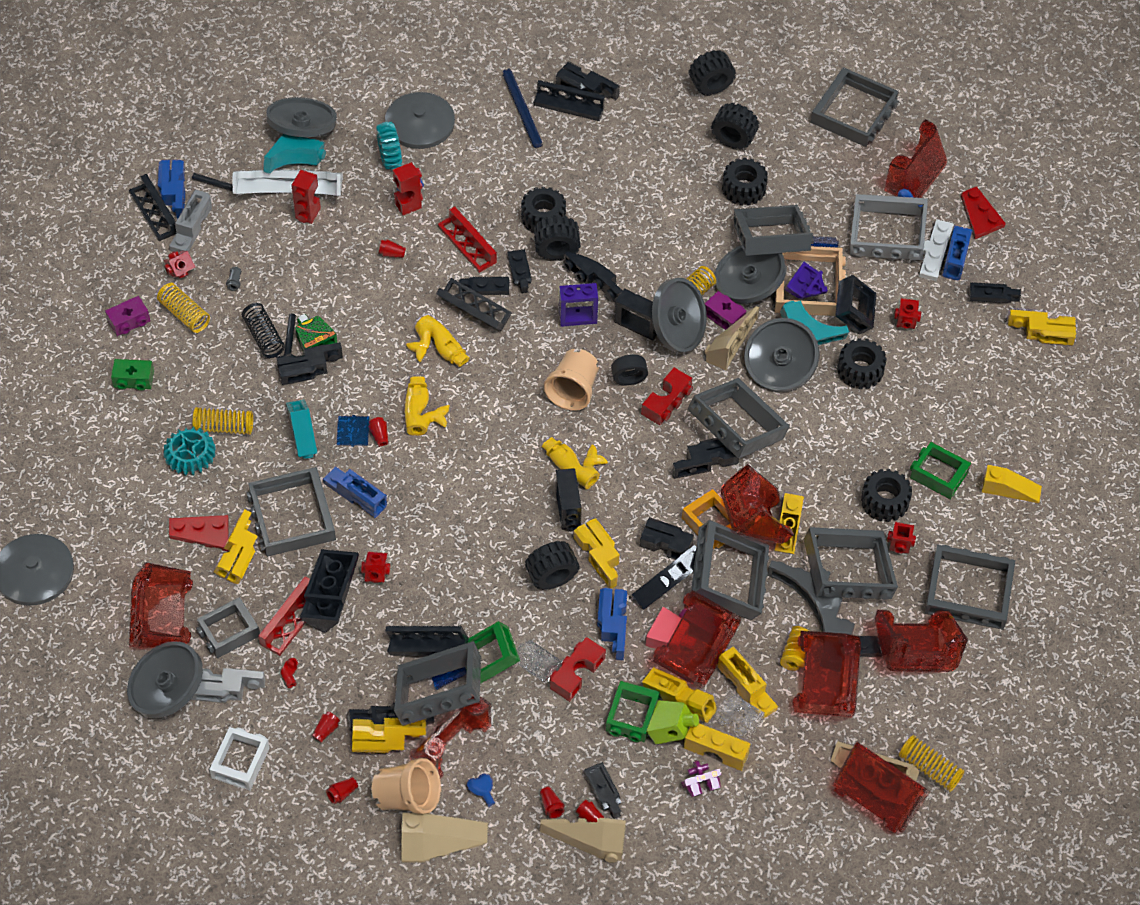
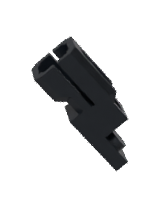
(572, 76)
(307, 366)
(702, 457)
(666, 537)

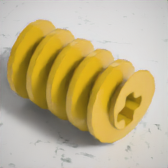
(793, 656)

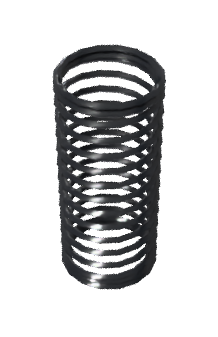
(256, 337)

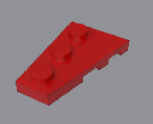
(981, 213)
(204, 530)

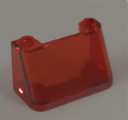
(922, 169)
(748, 506)
(158, 606)
(698, 640)
(920, 647)
(829, 674)
(469, 718)
(880, 788)

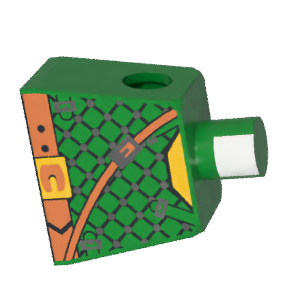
(314, 332)

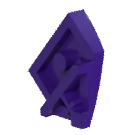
(806, 282)

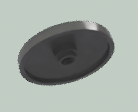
(301, 117)
(421, 119)
(749, 277)
(679, 315)
(782, 355)
(35, 569)
(165, 679)

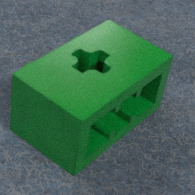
(132, 374)

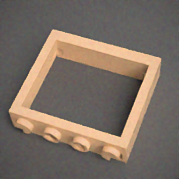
(820, 254)

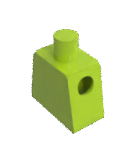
(671, 722)

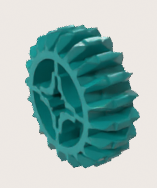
(389, 145)
(194, 441)

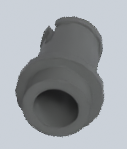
(233, 282)

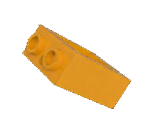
(699, 506)

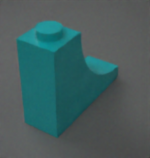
(292, 151)
(822, 332)
(302, 428)

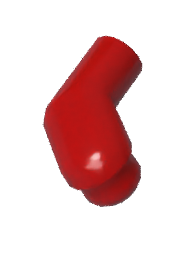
(288, 671)

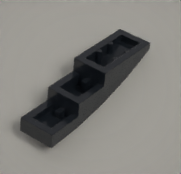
(376, 715)

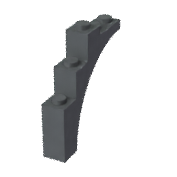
(825, 608)

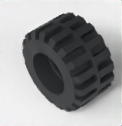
(712, 72)
(735, 126)
(744, 192)
(541, 199)
(556, 236)
(861, 375)
(883, 507)
(552, 565)

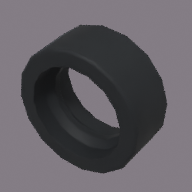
(629, 362)

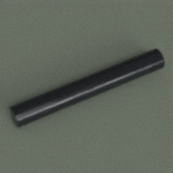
(211, 181)
(290, 334)

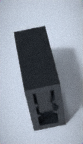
(633, 302)
(863, 318)
(568, 499)

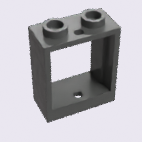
(234, 641)

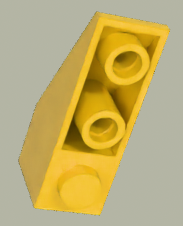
(790, 516)

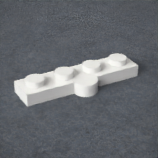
(935, 250)

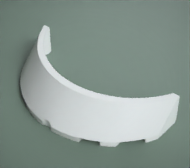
(281, 180)

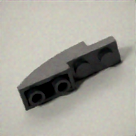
(590, 271)
(665, 579)

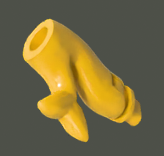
(444, 341)
(415, 402)
(566, 458)

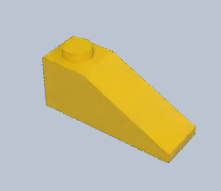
(1009, 484)

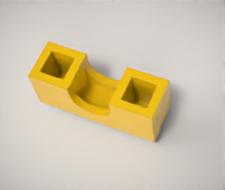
(729, 748)

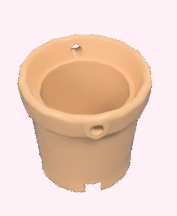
(572, 380)
(408, 787)

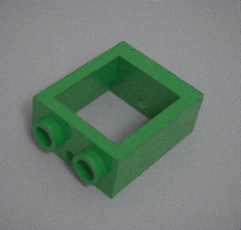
(931, 481)
(506, 644)
(637, 694)

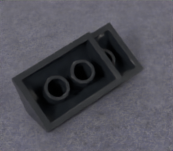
(328, 588)

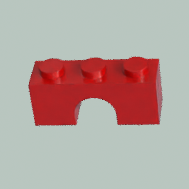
(408, 182)
(305, 203)
(660, 408)
(585, 655)

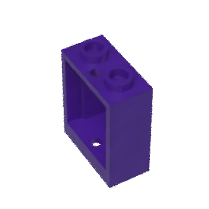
(578, 315)

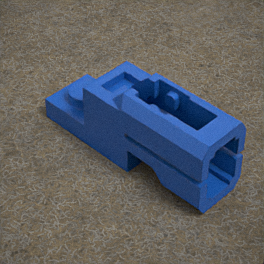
(172, 184)
(957, 253)
(357, 490)
(613, 626)

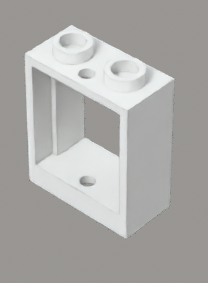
(233, 776)

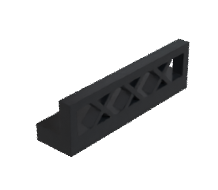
(570, 103)
(158, 204)
(469, 307)
(425, 641)

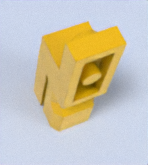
(1045, 329)
(240, 544)
(601, 550)
(748, 682)
(677, 690)
(383, 737)

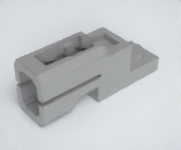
(190, 220)
(228, 684)

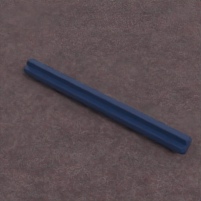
(522, 108)

